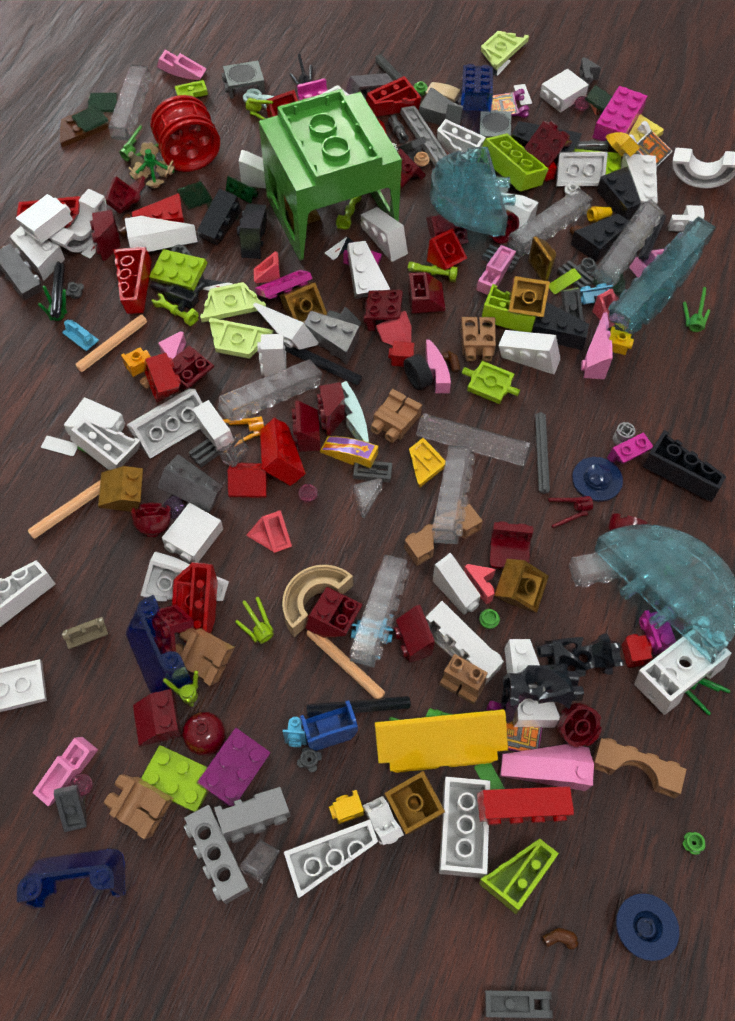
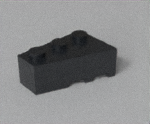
(619, 192)
(219, 217)
(251, 230)
(598, 237)
(568, 329)

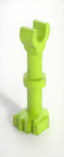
(344, 222)
(452, 272)
(190, 317)

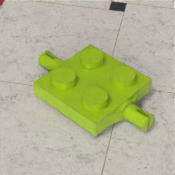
(490, 382)

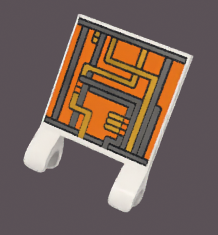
(651, 144)

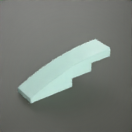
(355, 418)

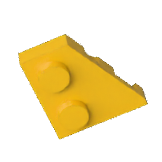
(425, 461)

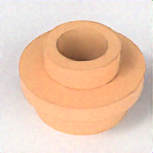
(421, 159)

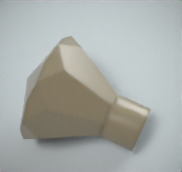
(134, 159)

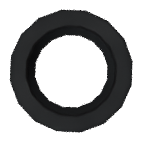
(418, 371)

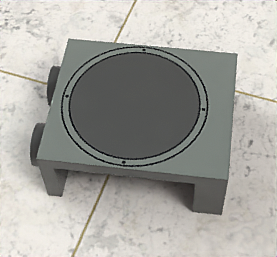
(242, 75)
(495, 123)

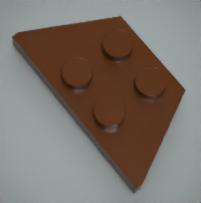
(71, 133)

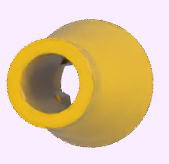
(597, 213)

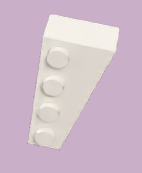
(325, 856)

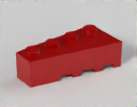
(133, 277)
(525, 805)

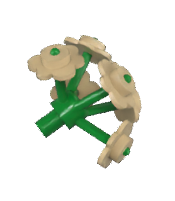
(149, 153)

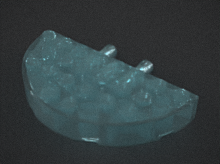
(469, 192)
(661, 278)
(678, 579)

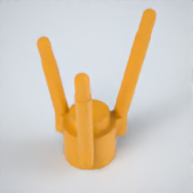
(254, 425)

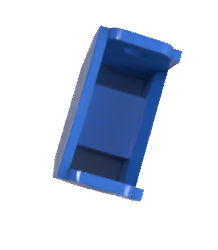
(330, 727)

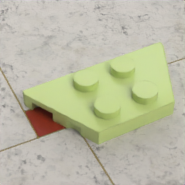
(502, 47)
(229, 302)
(236, 338)

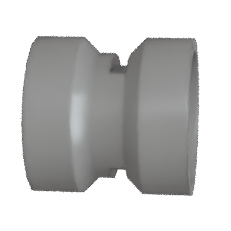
(623, 433)

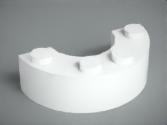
(701, 173)
(79, 235)

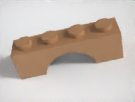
(420, 544)
(665, 776)

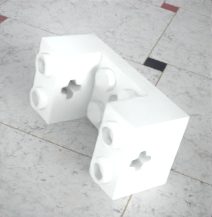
(666, 680)

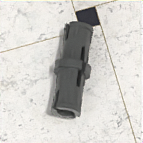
(398, 129)
(602, 145)

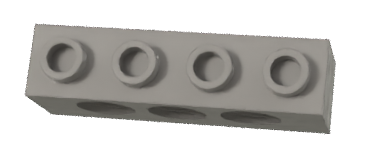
(236, 884)

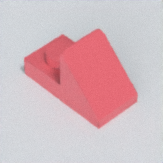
(479, 576)

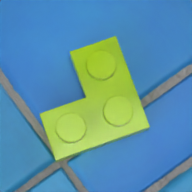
(193, 89)

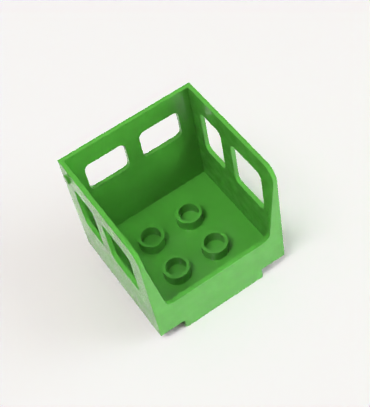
(324, 155)

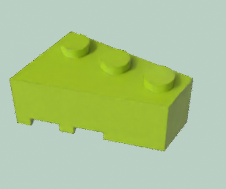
(498, 306)
(519, 876)

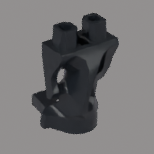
(601, 654)
(553, 686)

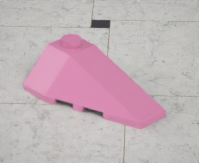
(599, 353)
(552, 766)

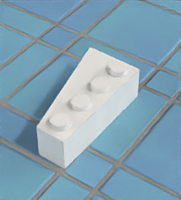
(643, 173)
(22, 589)
(459, 639)
(518, 655)

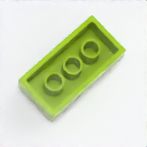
(515, 162)

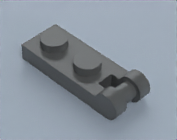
(517, 1004)

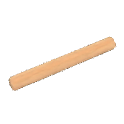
(111, 343)
(65, 510)
(349, 666)

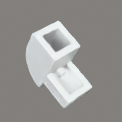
(679, 222)
(382, 820)

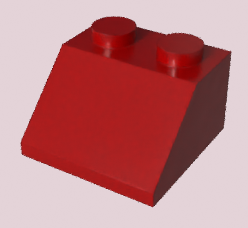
(161, 376)

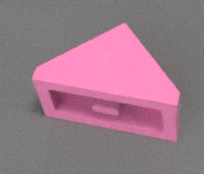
(173, 345)

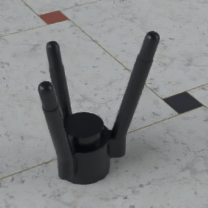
(303, 78)

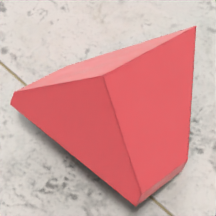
(268, 269)
(602, 304)
(395, 329)
(271, 532)

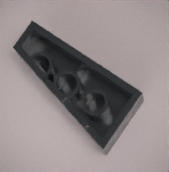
(524, 131)
(684, 468)

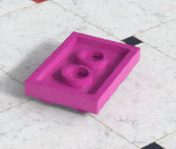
(283, 284)

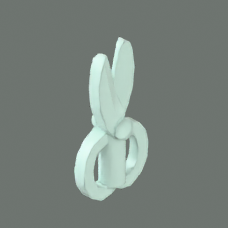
(249, 94)

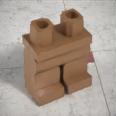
(475, 343)
(396, 416)
(204, 654)
(468, 675)
(138, 805)

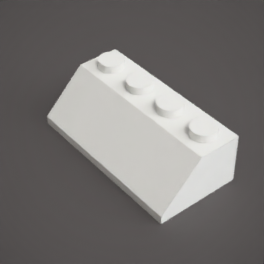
(167, 423)

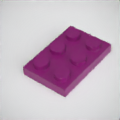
(233, 767)

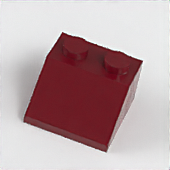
(414, 635)
(157, 718)

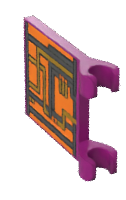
(507, 102)
(519, 737)

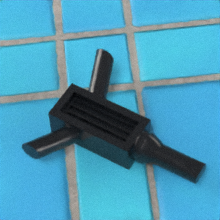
(180, 295)

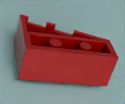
(392, 97)
(166, 209)
(280, 452)

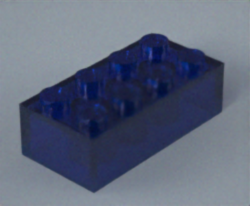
(477, 87)

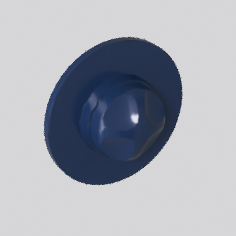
(597, 479)
(647, 927)

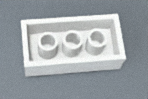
(462, 834)

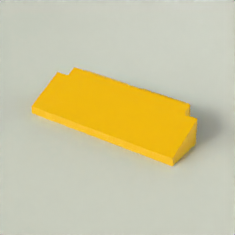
(441, 740)

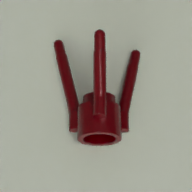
(581, 504)

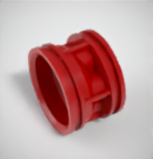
(189, 148)

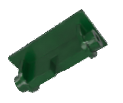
(240, 189)

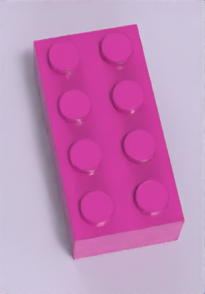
(620, 113)

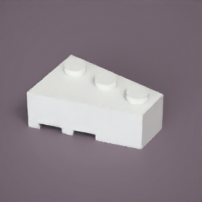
(455, 137)
(364, 270)

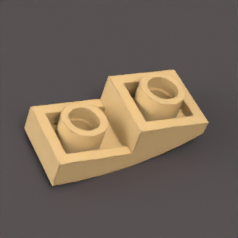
(447, 90)

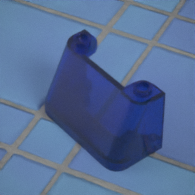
(151, 663)
(103, 867)

